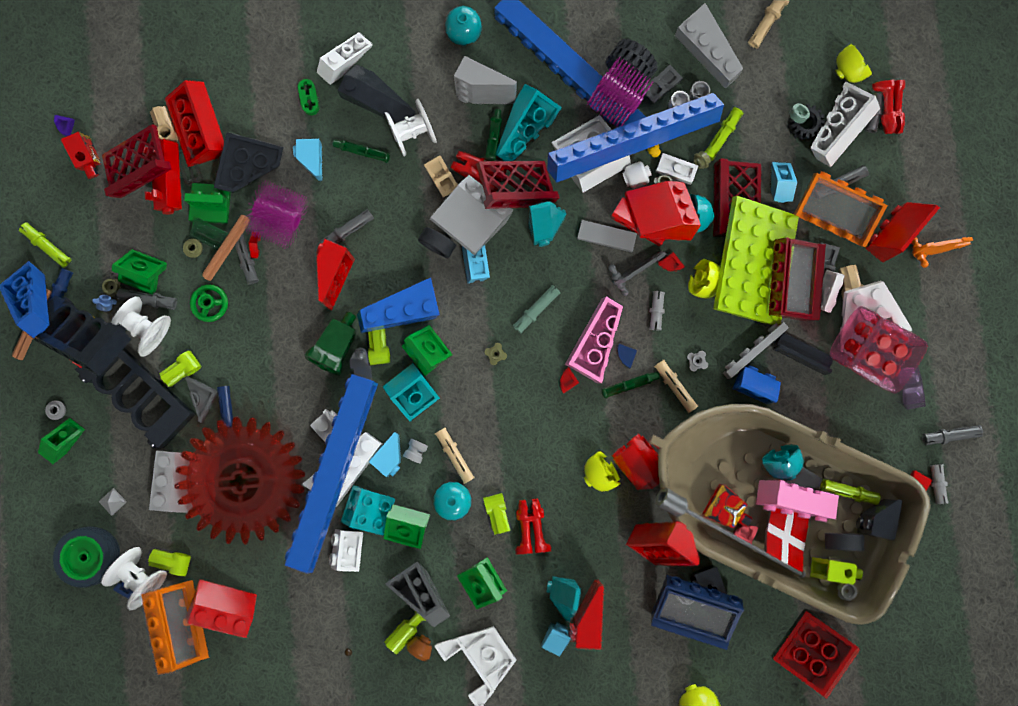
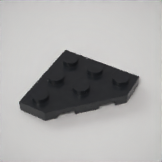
(245, 161)

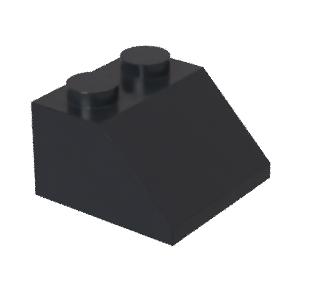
(880, 519)

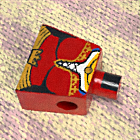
(82, 153)
(726, 508)

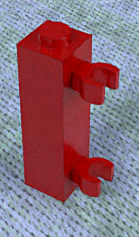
(167, 187)

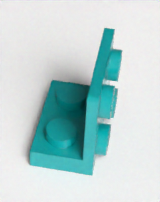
(367, 510)

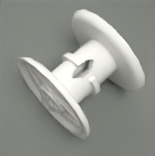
(411, 127)
(149, 333)
(134, 578)

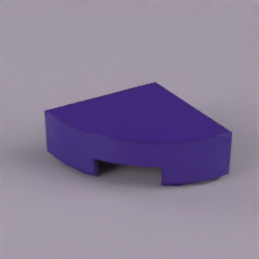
(64, 124)

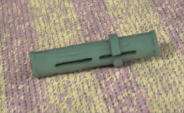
(532, 313)

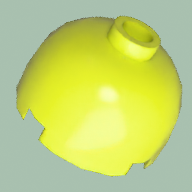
(851, 65)
(705, 280)
(601, 474)
(698, 697)

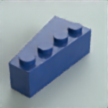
(27, 299)
(403, 308)

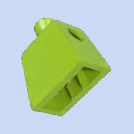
(835, 571)

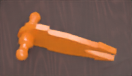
(934, 248)

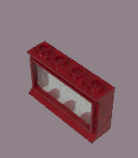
(797, 279)

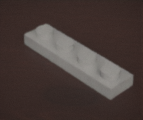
(749, 354)

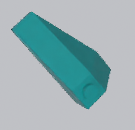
(528, 116)
(545, 222)
(564, 595)

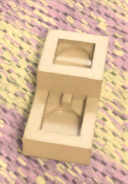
(441, 176)

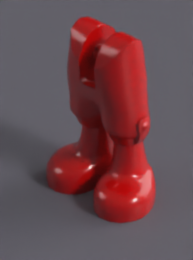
(472, 170)

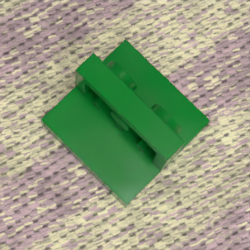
(208, 203)
(139, 270)
(426, 349)
(406, 526)
(482, 584)

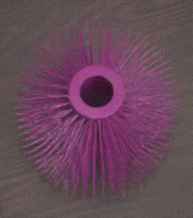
(619, 92)
(278, 215)

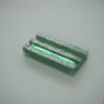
(204, 228)

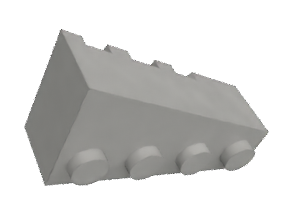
(709, 46)

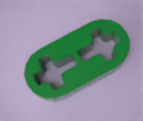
(304, 97)

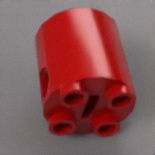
(638, 463)

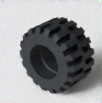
(636, 56)

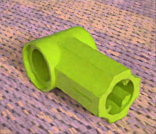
(378, 351)
(184, 366)
(496, 509)
(174, 562)

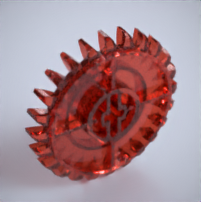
(210, 495)

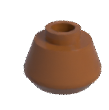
(420, 647)

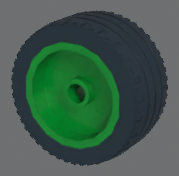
(85, 556)

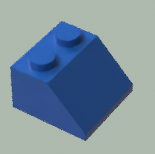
(756, 385)

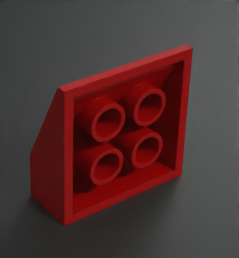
(663, 211)
(900, 229)
(332, 269)
(587, 622)
(816, 654)

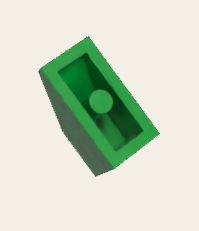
(60, 440)

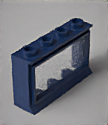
(696, 612)

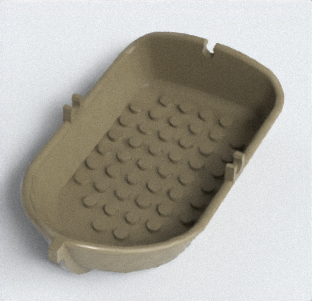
(728, 449)

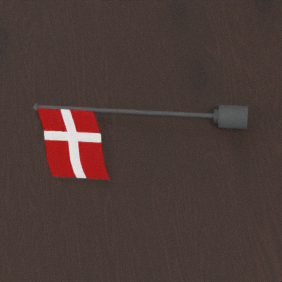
(783, 536)

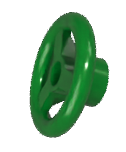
(213, 302)

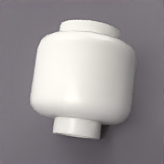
(636, 175)

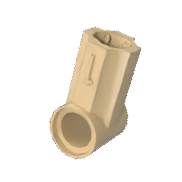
(163, 122)
(851, 278)

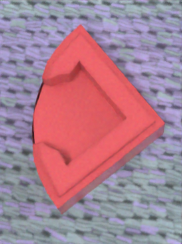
(746, 533)

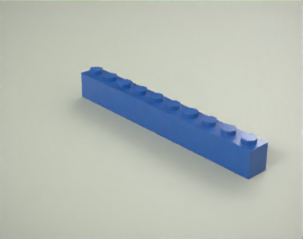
(556, 53)
(634, 137)
(331, 474)

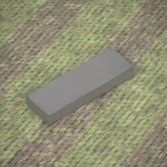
(607, 236)

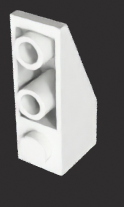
(342, 58)

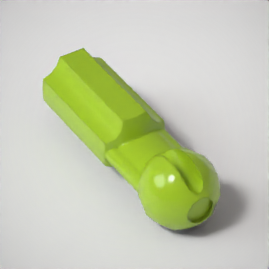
(403, 633)

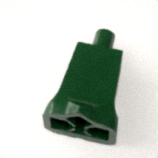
(333, 345)

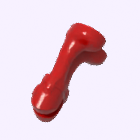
(893, 117)
(525, 519)

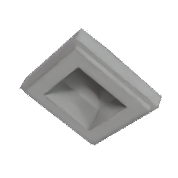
(112, 501)

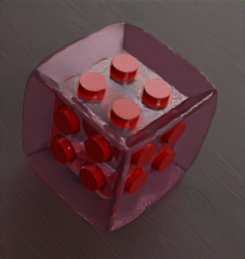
(878, 349)

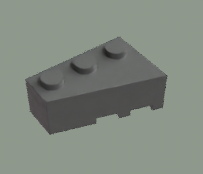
(419, 592)

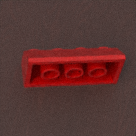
(195, 122)
(664, 543)

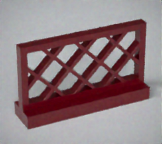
(138, 176)
(722, 194)
(516, 199)

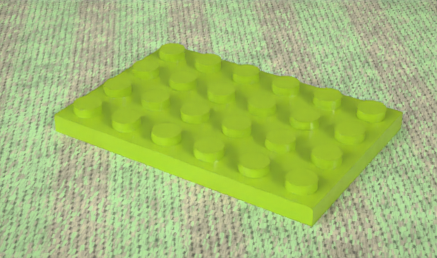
(748, 259)

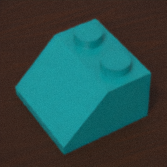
(410, 392)

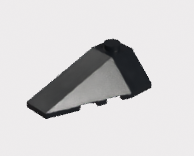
(371, 93)

